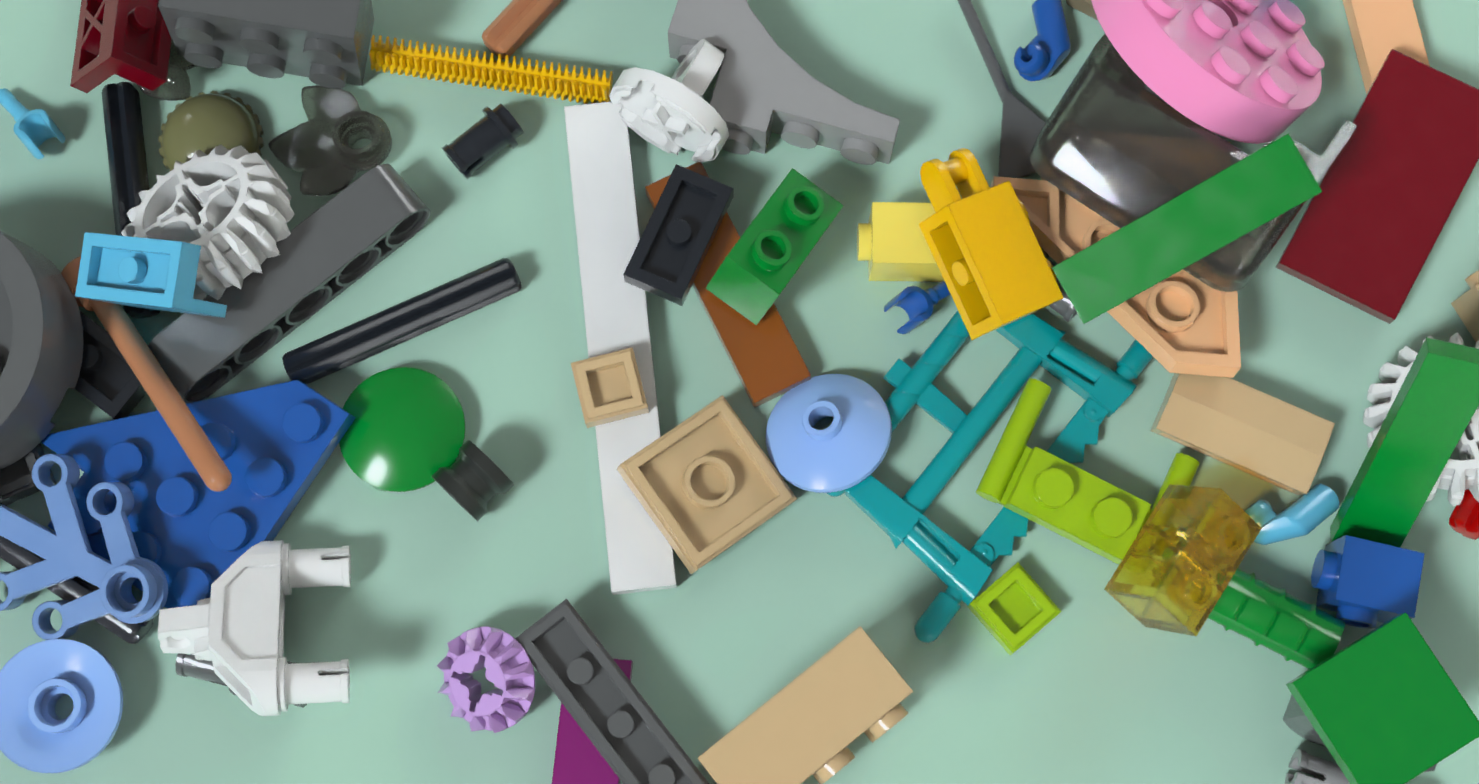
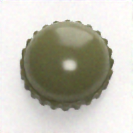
(206, 123)

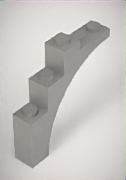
(770, 93)

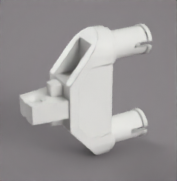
(245, 622)

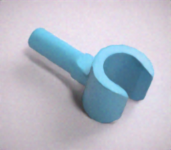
(30, 126)

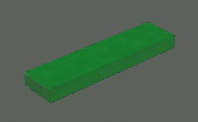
(1187, 228)
(1412, 444)

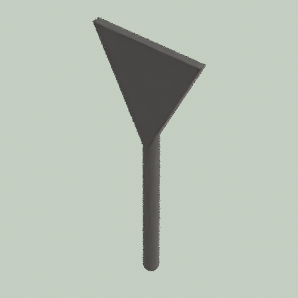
(1019, 123)

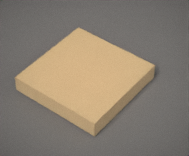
(706, 484)

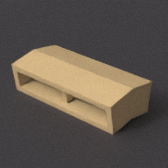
(1244, 429)

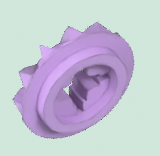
(505, 666)

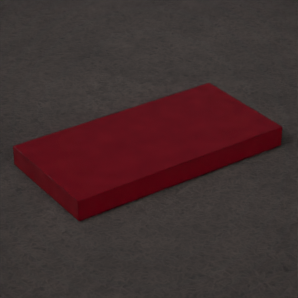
(1388, 188)

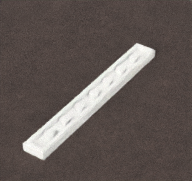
(615, 321)

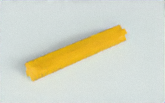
(489, 72)

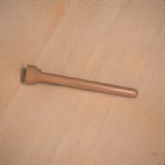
(157, 385)

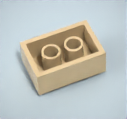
(813, 719)

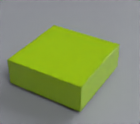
(1014, 608)

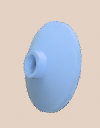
(836, 455)
(28, 695)

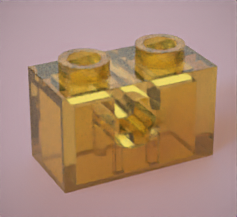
(1183, 559)

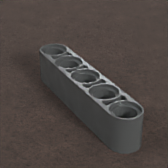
(313, 268)

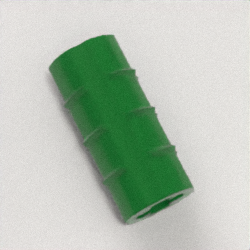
(1277, 620)

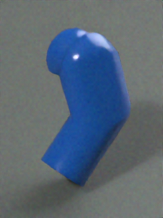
(1050, 44)

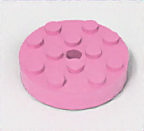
(1220, 62)

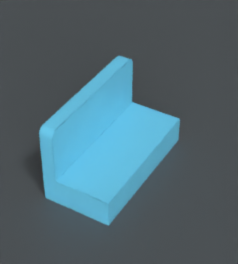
(142, 274)

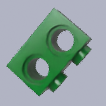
(774, 246)

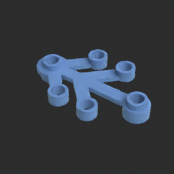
(71, 556)

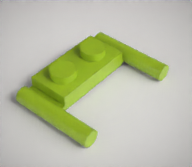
(1063, 494)

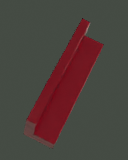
(129, 43)

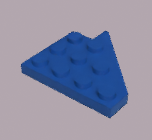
(266, 437)

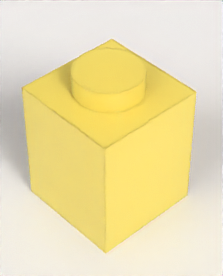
(896, 243)

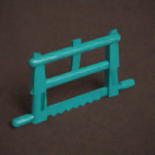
(903, 517)

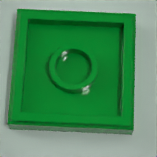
(1385, 706)

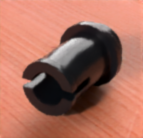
(483, 140)

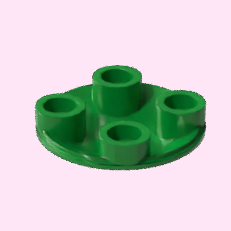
(402, 429)

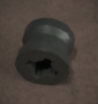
(473, 480)

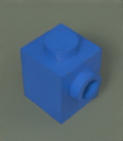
(1366, 580)

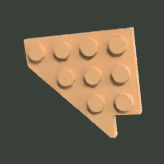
(1176, 320)

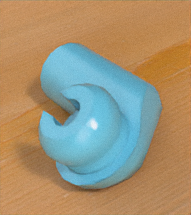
(1295, 520)

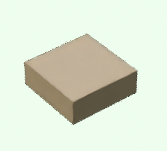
(609, 387)

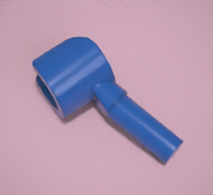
(917, 304)

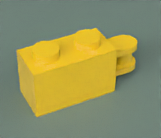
(984, 246)

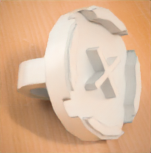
(672, 109)

